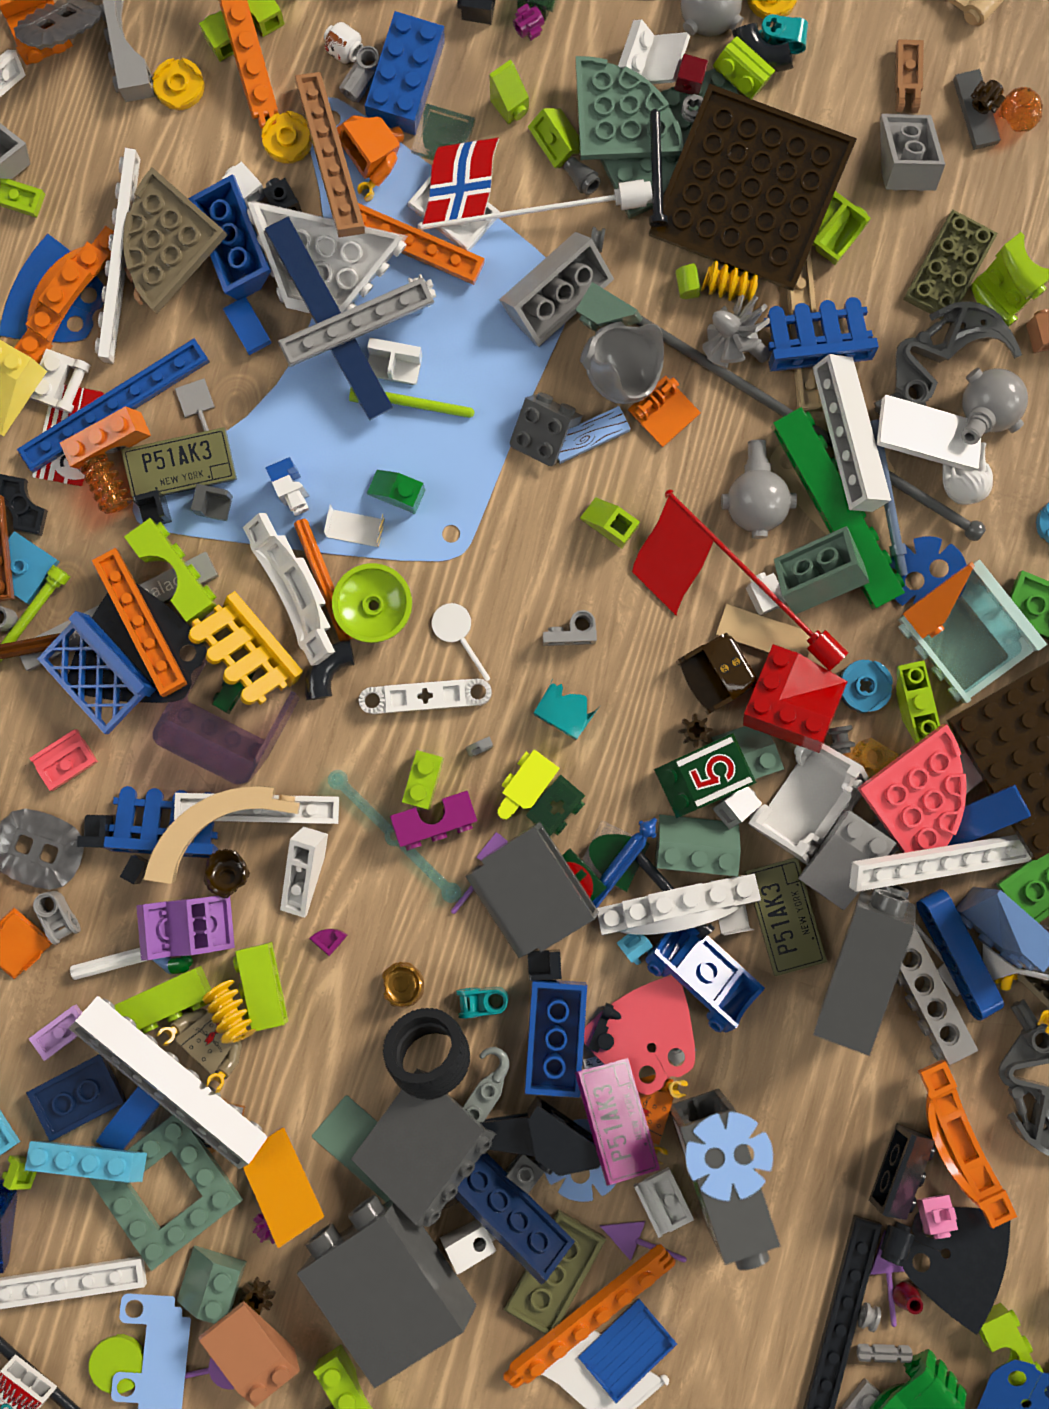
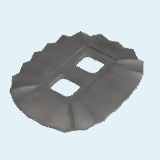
(33, 31)
(44, 830)

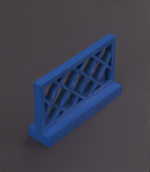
(115, 660)

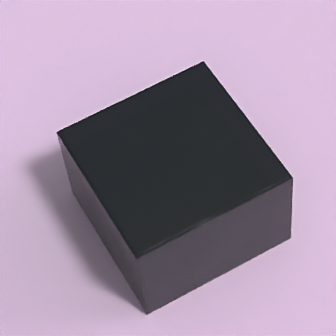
(135, 869)

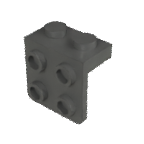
(543, 428)

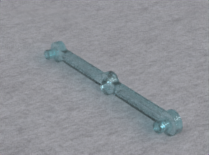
(339, 780)

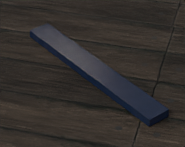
(322, 307)

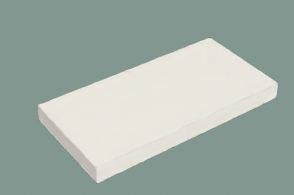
(926, 433)

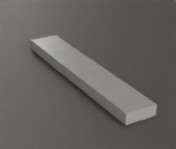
(356, 322)

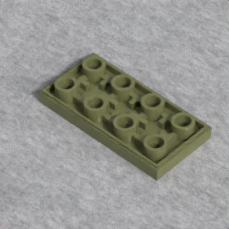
(950, 263)

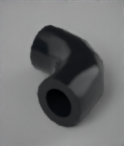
(777, 55)
(319, 676)

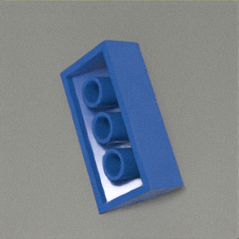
(239, 257)

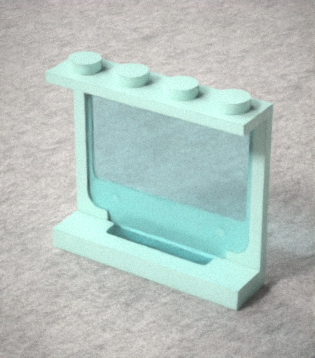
(980, 637)

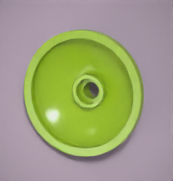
(366, 585)

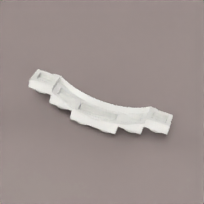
(294, 587)
(679, 907)

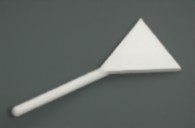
(999, 967)

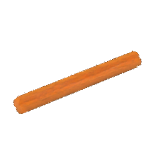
(319, 570)

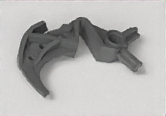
(912, 374)
(1021, 1055)

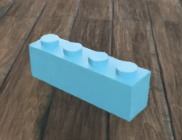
(86, 1161)

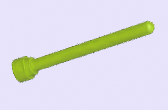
(425, 404)
(55, 578)

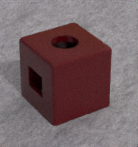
(691, 74)

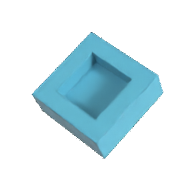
(635, 946)

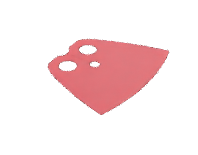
(649, 1015)

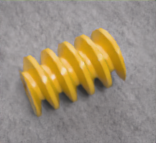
(730, 282)
(227, 1014)

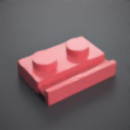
(63, 760)

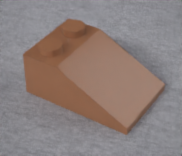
(250, 1353)

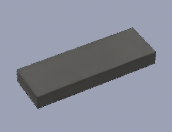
(981, 127)

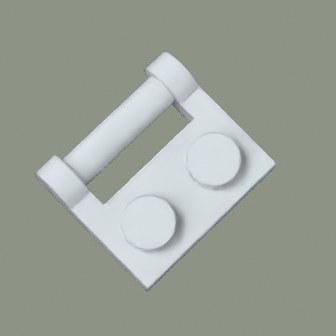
(57, 370)

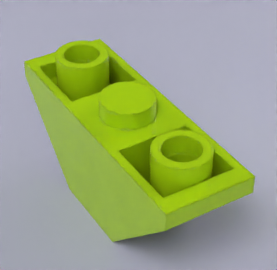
(916, 700)

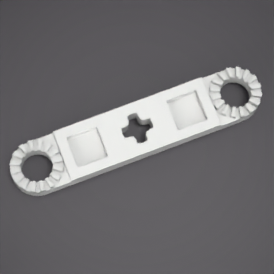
(405, 696)

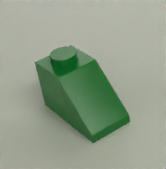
(397, 490)

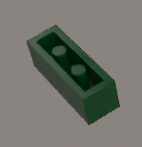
(229, 695)

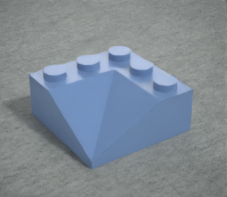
(1006, 928)

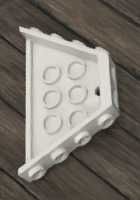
(343, 262)

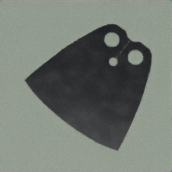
(174, 631)

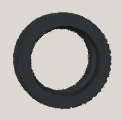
(409, 1029)

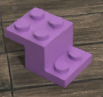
(185, 927)

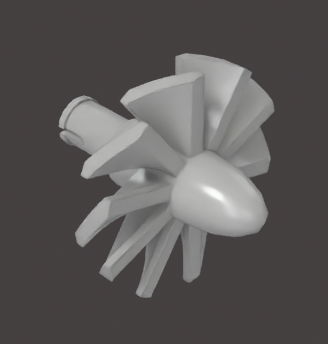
(736, 334)

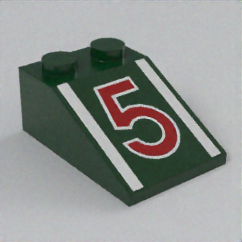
(705, 775)

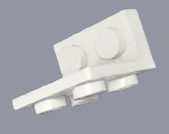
(654, 55)

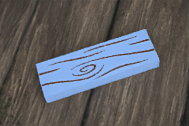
(593, 433)

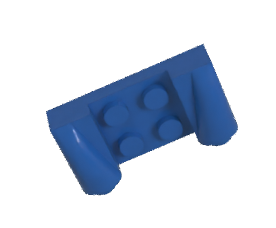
(706, 974)

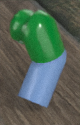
(174, 965)

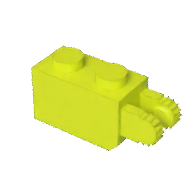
(527, 784)

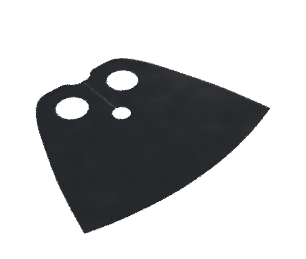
(972, 1275)

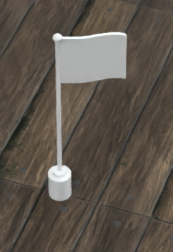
(582, 1385)

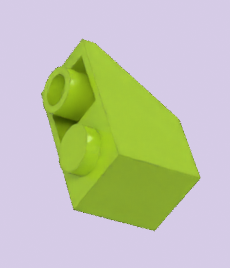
(610, 521)

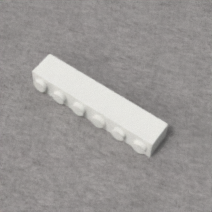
(851, 433)

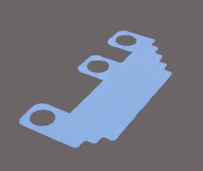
(164, 1354)

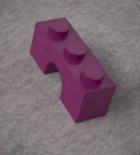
(457, 815)

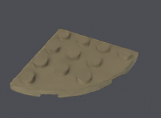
(165, 239)

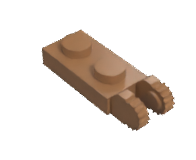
(909, 73)

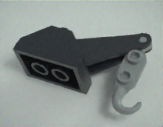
(541, 1132)

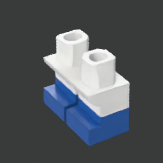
(289, 492)

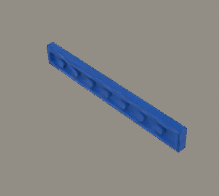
(130, 393)

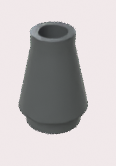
(583, 176)

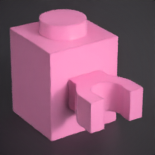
(937, 1216)

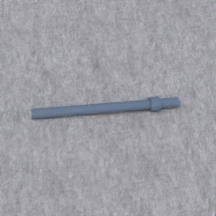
(898, 548)

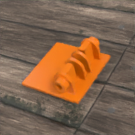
(664, 411)

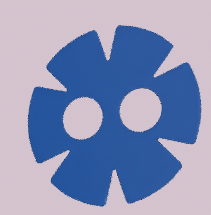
(927, 551)

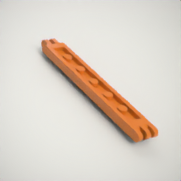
(249, 59)
(589, 1316)

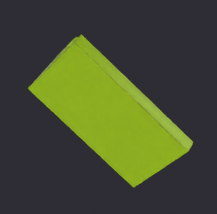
(555, 135)

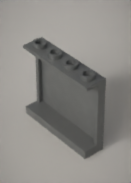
(422, 1153)

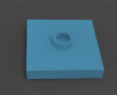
(28, 567)

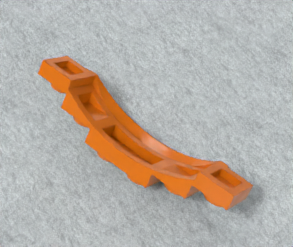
(58, 292)
(959, 1146)

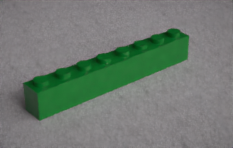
(825, 488)

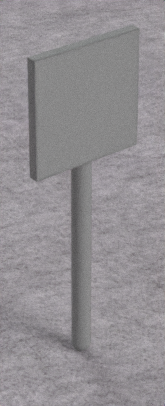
(195, 399)

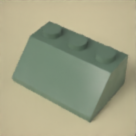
(820, 571)
(697, 846)

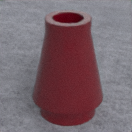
(907, 1297)

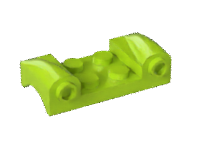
(840, 228)
(1010, 281)

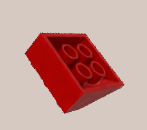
(794, 699)

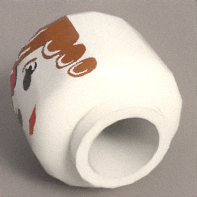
(342, 42)

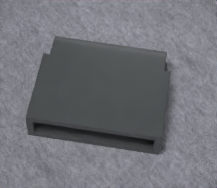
(531, 892)

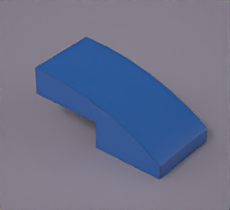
(247, 325)

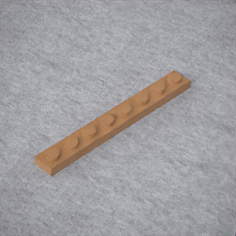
(330, 155)

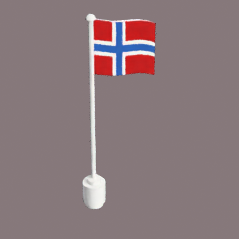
(463, 185)

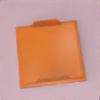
(20, 943)

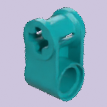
(785, 30)
(480, 1001)

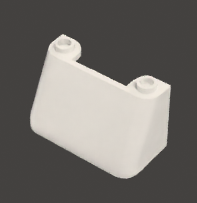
(810, 801)

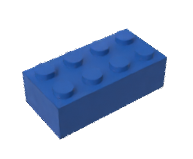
(405, 72)
(555, 1037)

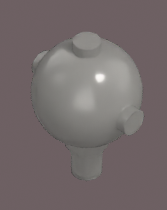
(711, 16)
(993, 403)
(758, 497)

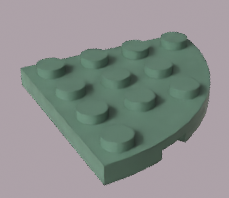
(616, 112)

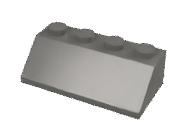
(556, 287)

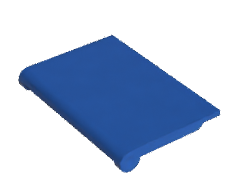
(627, 1350)

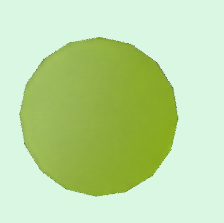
(112, 1356)

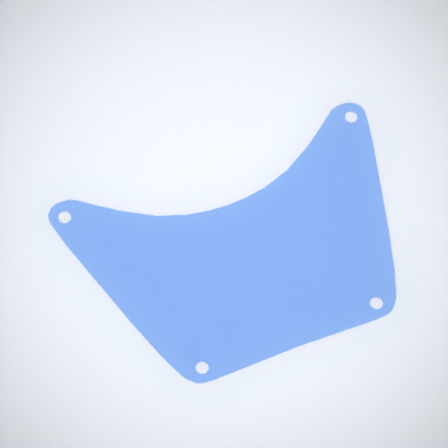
(468, 359)

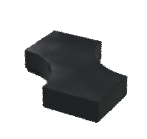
(26, 515)

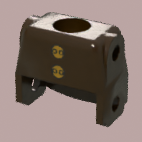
(717, 672)

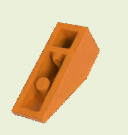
(934, 608)

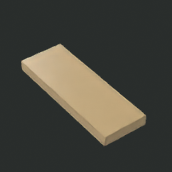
(761, 632)

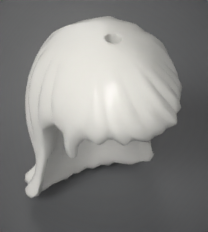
(968, 486)

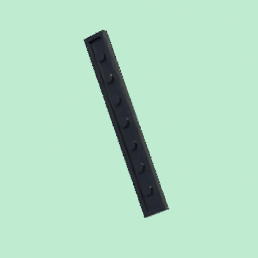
(843, 1314)

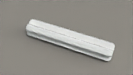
(106, 964)

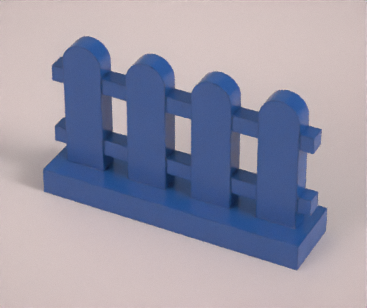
(810, 350)
(150, 829)

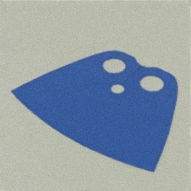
(21, 293)

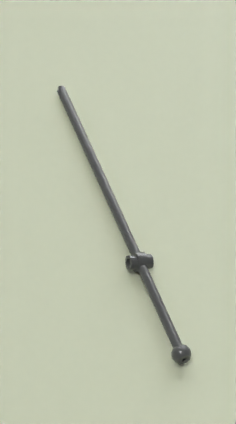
(973, 529)

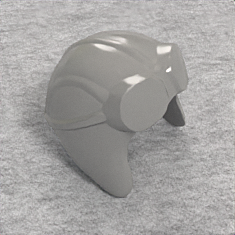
(624, 361)

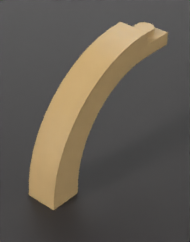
(174, 842)

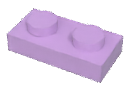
(56, 1033)

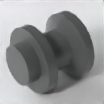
(840, 739)

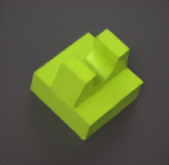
(17, 1176)

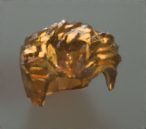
(1022, 109)

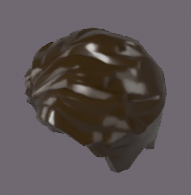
(225, 872)

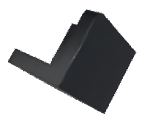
(153, 506)
(95, 830)
(544, 965)

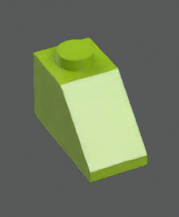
(508, 92)

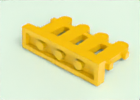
(261, 645)

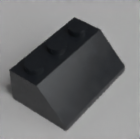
(902, 1172)

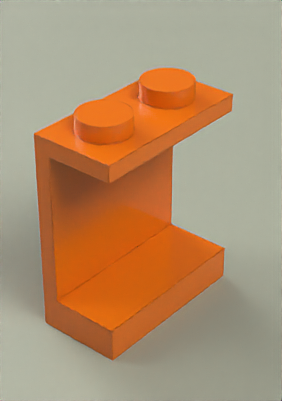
(17, 10)

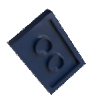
(76, 1097)

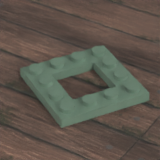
(131, 1213)

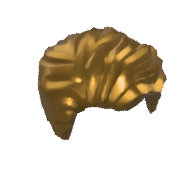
(403, 984)

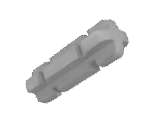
(884, 1353)

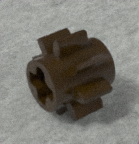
(988, 96)
(699, 725)
(262, 1290)

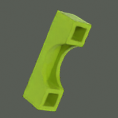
(151, 545)
(340, 1380)

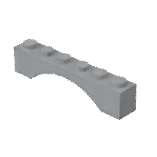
(132, 73)

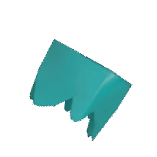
(564, 712)

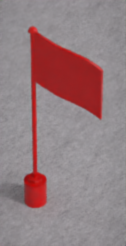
(678, 553)

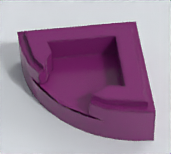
(328, 939)

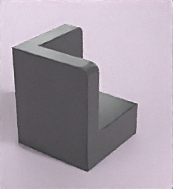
(211, 502)

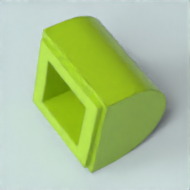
(688, 281)

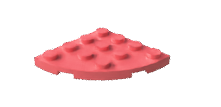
(921, 793)

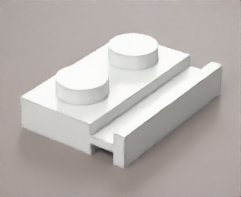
(663, 1202)

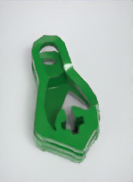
(928, 1388)

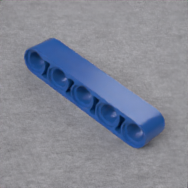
(960, 954)

